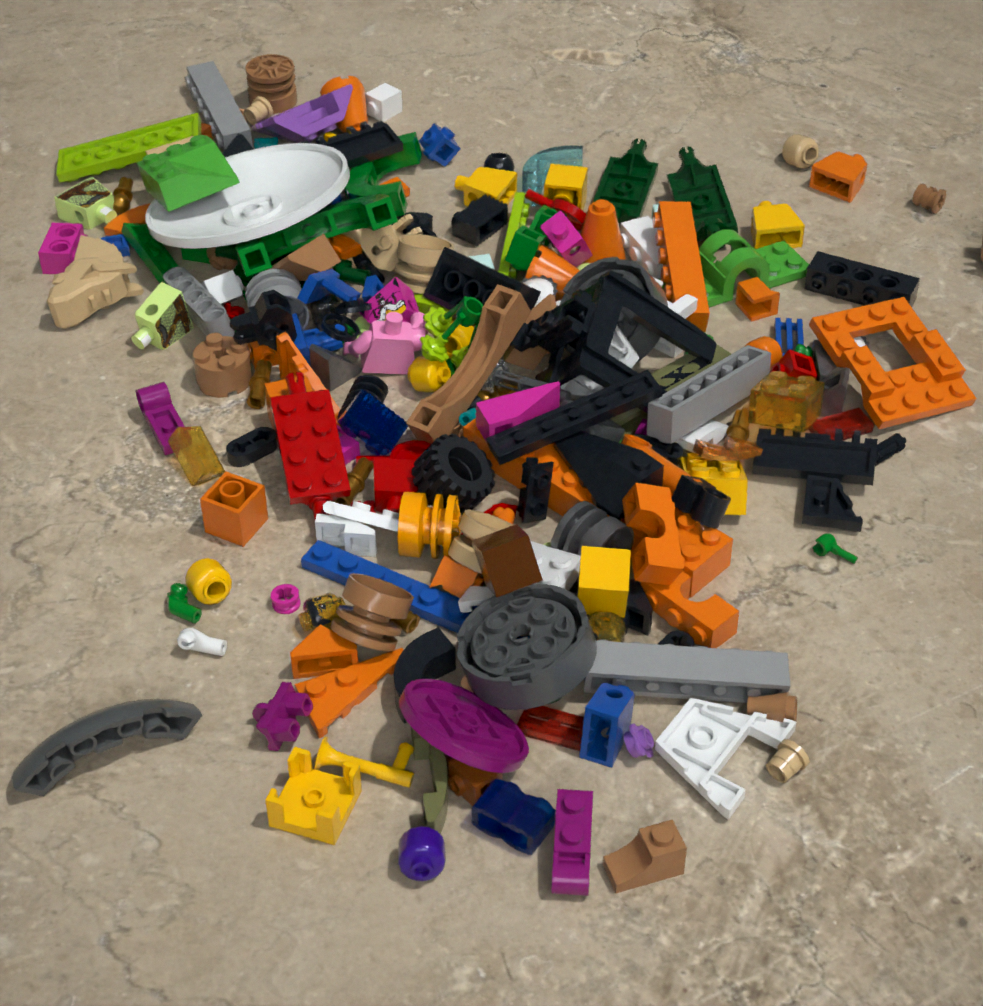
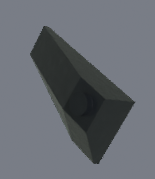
(608, 468)

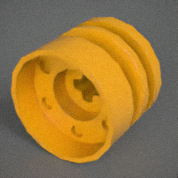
(426, 524)

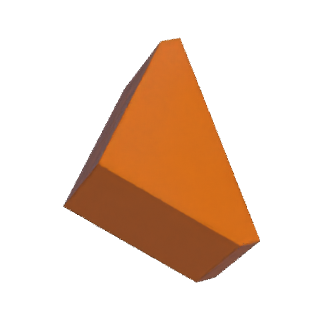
(322, 653)

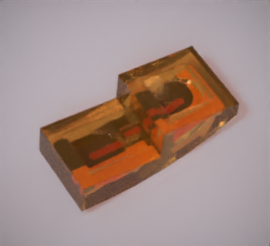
(732, 450)

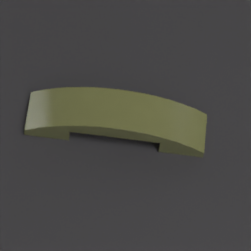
(436, 803)

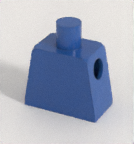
(611, 709)

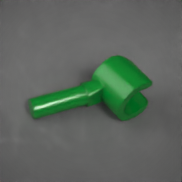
(827, 543)

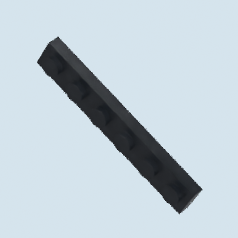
(574, 417)

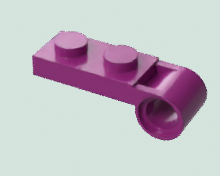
(159, 413)
(572, 842)

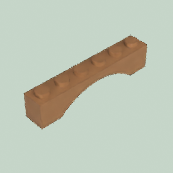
(498, 325)

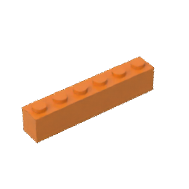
(680, 257)

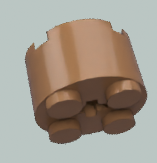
(221, 365)

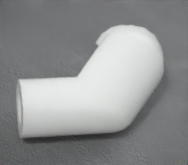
(195, 640)

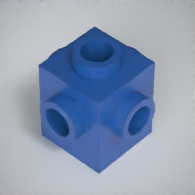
(439, 144)

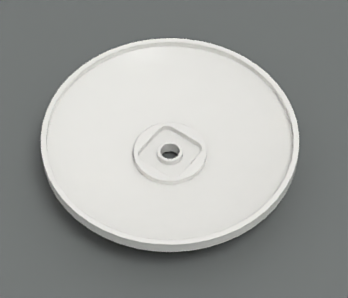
(274, 192)

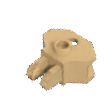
(382, 243)

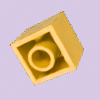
(567, 184)
(604, 579)

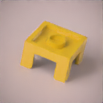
(313, 800)

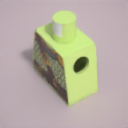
(86, 204)
(162, 318)

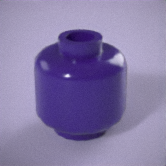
(421, 851)

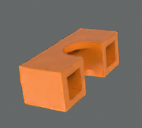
(659, 556)
(706, 621)

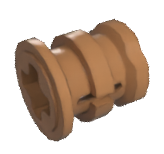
(929, 198)

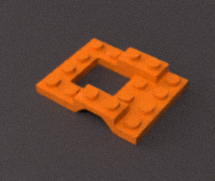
(904, 393)

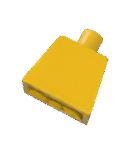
(488, 181)
(775, 224)

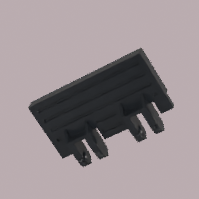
(366, 144)
(816, 455)

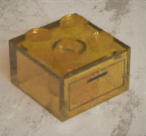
(786, 401)

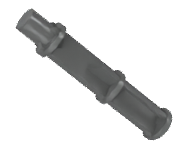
(522, 384)

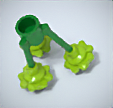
(438, 324)

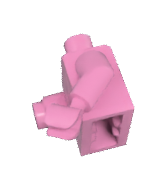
(388, 344)

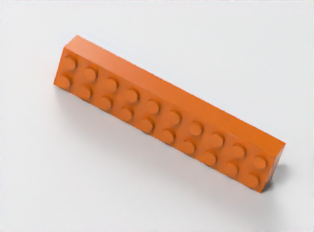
(704, 548)

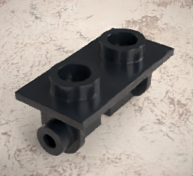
(535, 497)

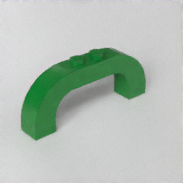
(365, 177)
(357, 213)

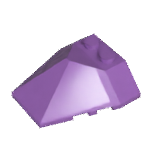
(309, 118)

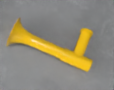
(395, 774)

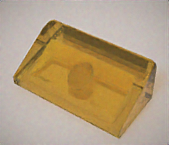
(195, 455)

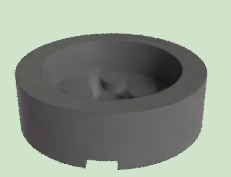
(639, 337)
(524, 670)

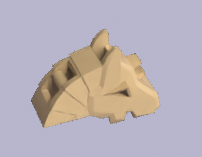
(90, 283)

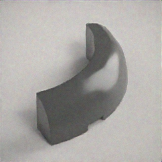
(100, 732)

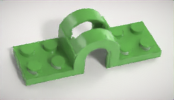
(771, 264)

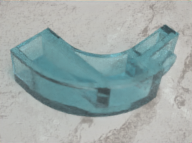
(537, 166)

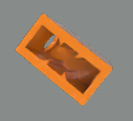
(839, 175)

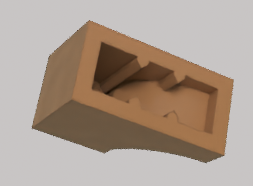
(649, 858)

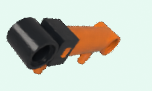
(687, 492)

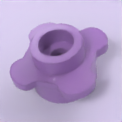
(639, 741)

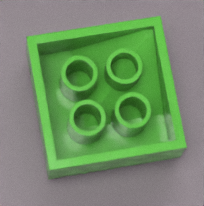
(186, 172)

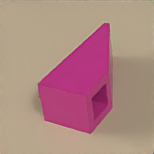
(515, 408)

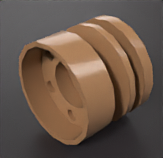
(273, 79)
(369, 619)

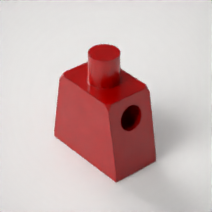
(391, 480)

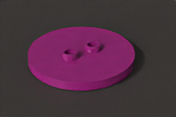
(463, 725)

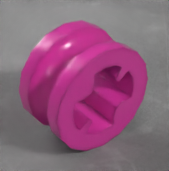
(285, 606)

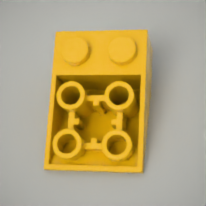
(724, 475)

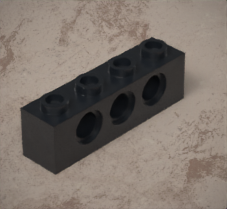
(858, 281)

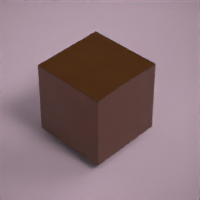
(507, 560)

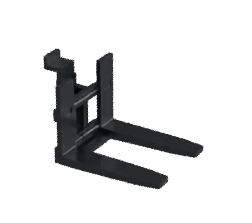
(599, 313)

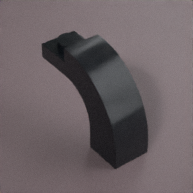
(424, 658)

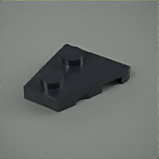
(828, 505)

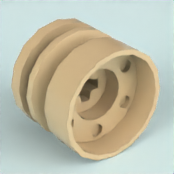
(419, 258)

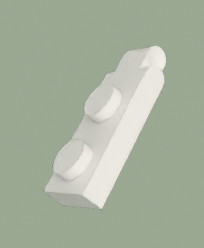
(361, 513)

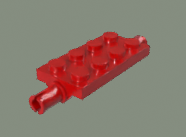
(309, 445)

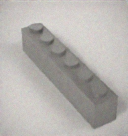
(216, 104)
(706, 394)
(688, 671)

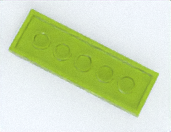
(122, 148)

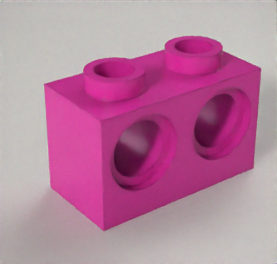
(59, 247)

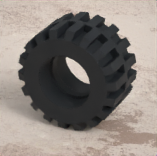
(454, 468)

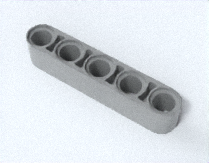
(201, 305)

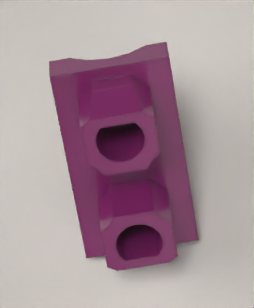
(278, 717)

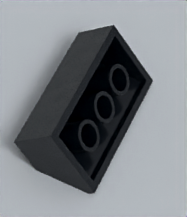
(463, 276)

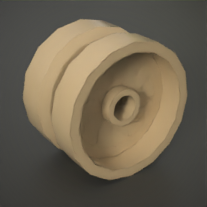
(473, 526)

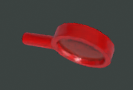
(574, 214)

